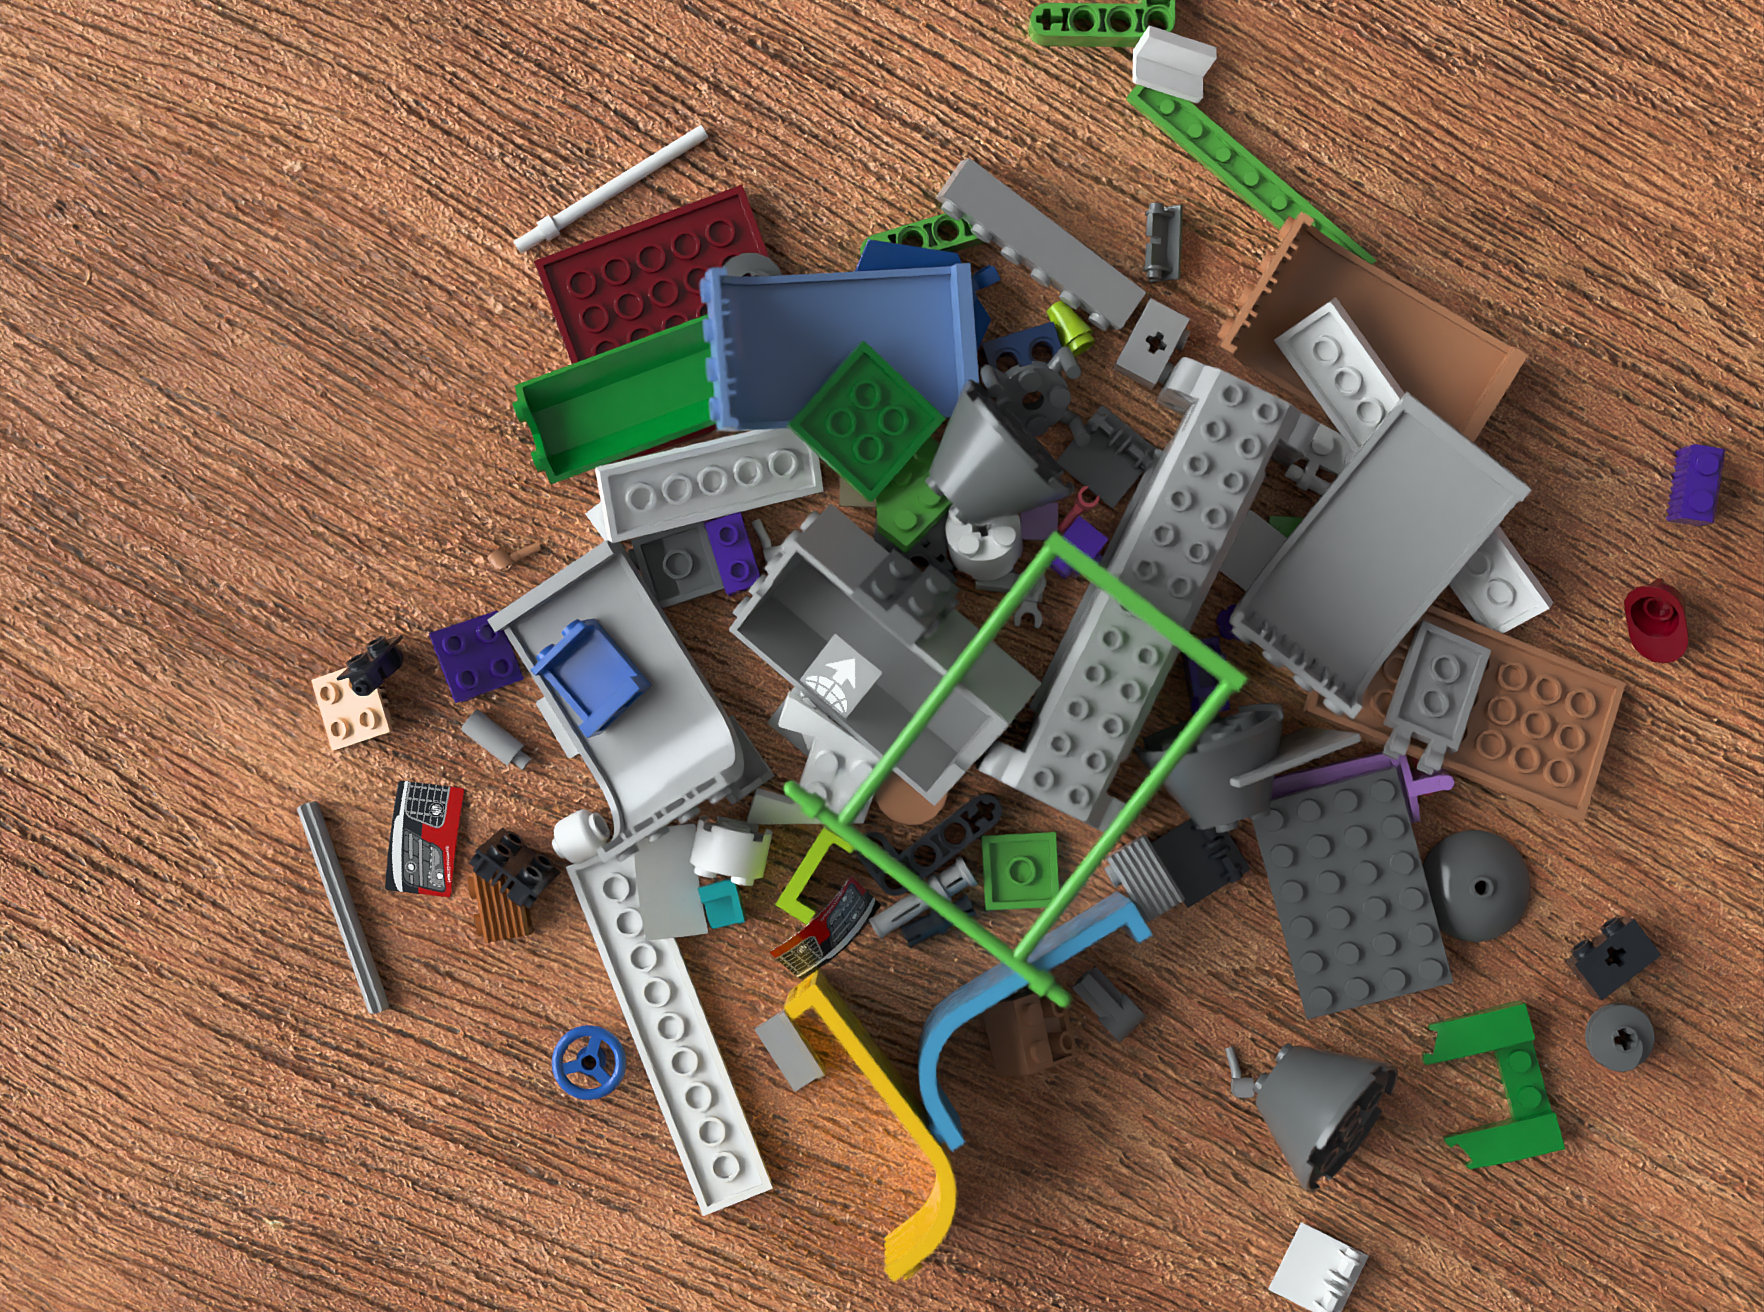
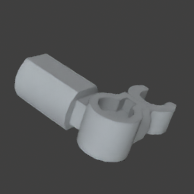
(1029, 603)

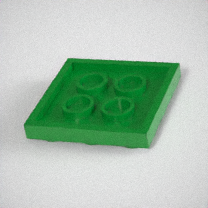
(866, 421)

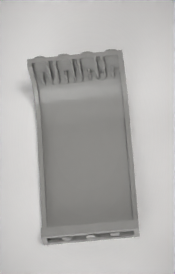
(1375, 553)
(674, 739)

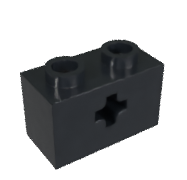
(1631, 955)

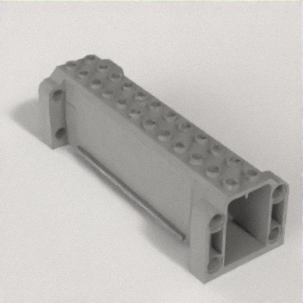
(1167, 555)

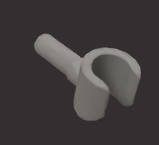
(1240, 1086)

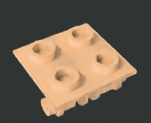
(350, 716)

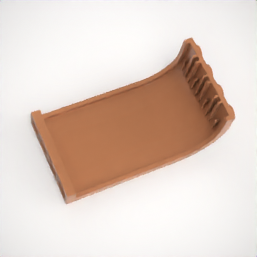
(1422, 344)

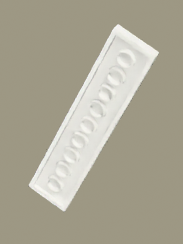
(1357, 397)
(672, 1039)

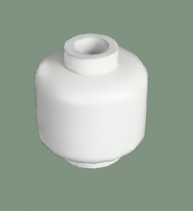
(580, 836)

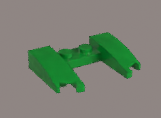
(1510, 1035)

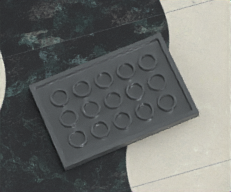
(1351, 893)

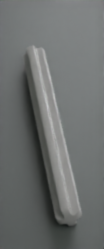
(343, 907)

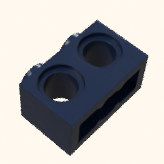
(1020, 345)

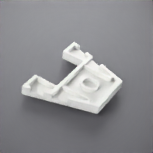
(833, 768)

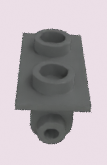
(1164, 249)

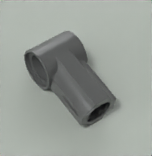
(1114, 1009)

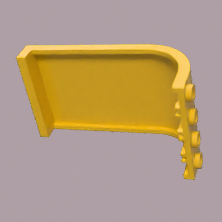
(928, 1226)

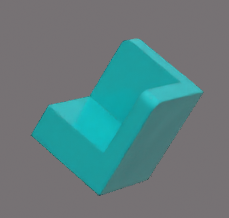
(722, 903)

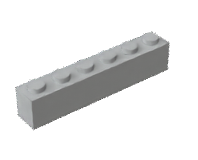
(1040, 245)

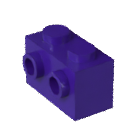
(1085, 539)

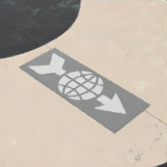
(836, 676)

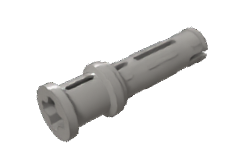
(946, 883)

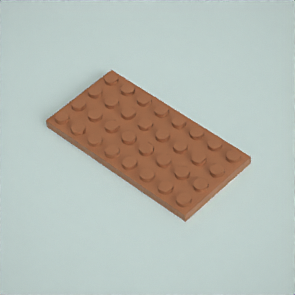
(1532, 726)

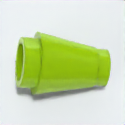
(1070, 328)

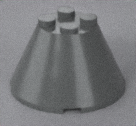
(992, 463)
(1221, 752)
(1321, 1107)

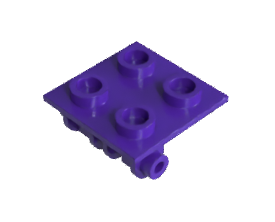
(475, 658)

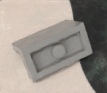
(790, 1050)

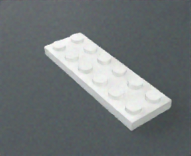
(705, 481)

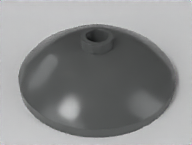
(1451, 877)

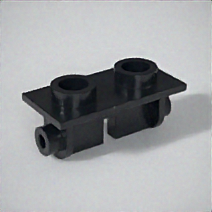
(370, 668)

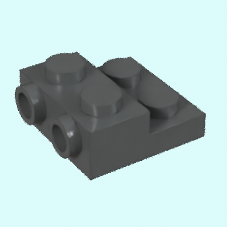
(677, 564)
(906, 597)

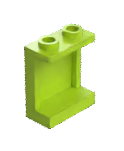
(790, 899)

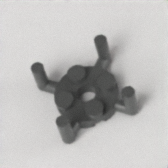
(1045, 378)

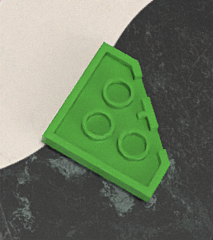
(907, 504)

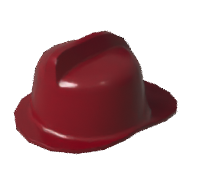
(1657, 621)

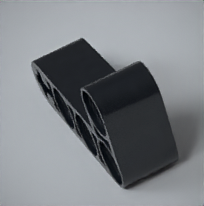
(934, 838)

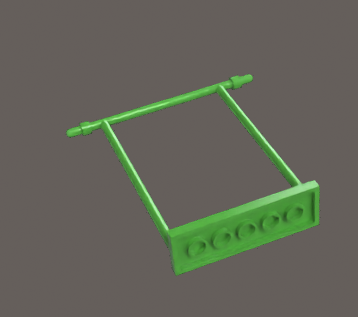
(1040, 980)

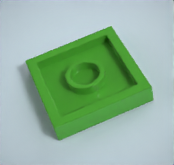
(1019, 870)

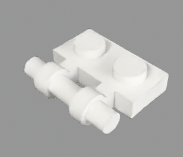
(1326, 451)

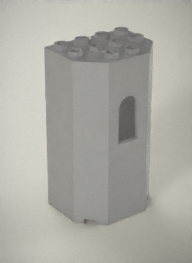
(811, 600)

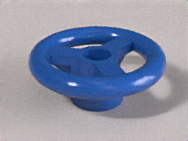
(608, 1082)

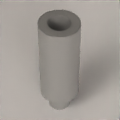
(495, 740)

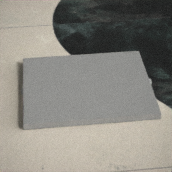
(1297, 749)

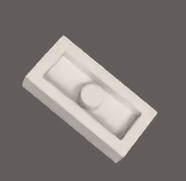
(1172, 63)

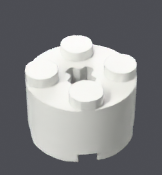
(984, 550)
(730, 849)

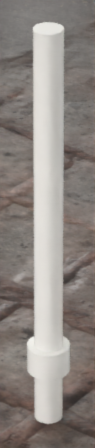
(549, 228)

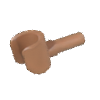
(502, 561)

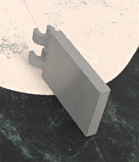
(1434, 694)

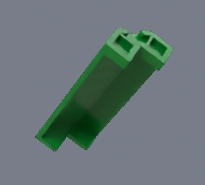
(618, 401)

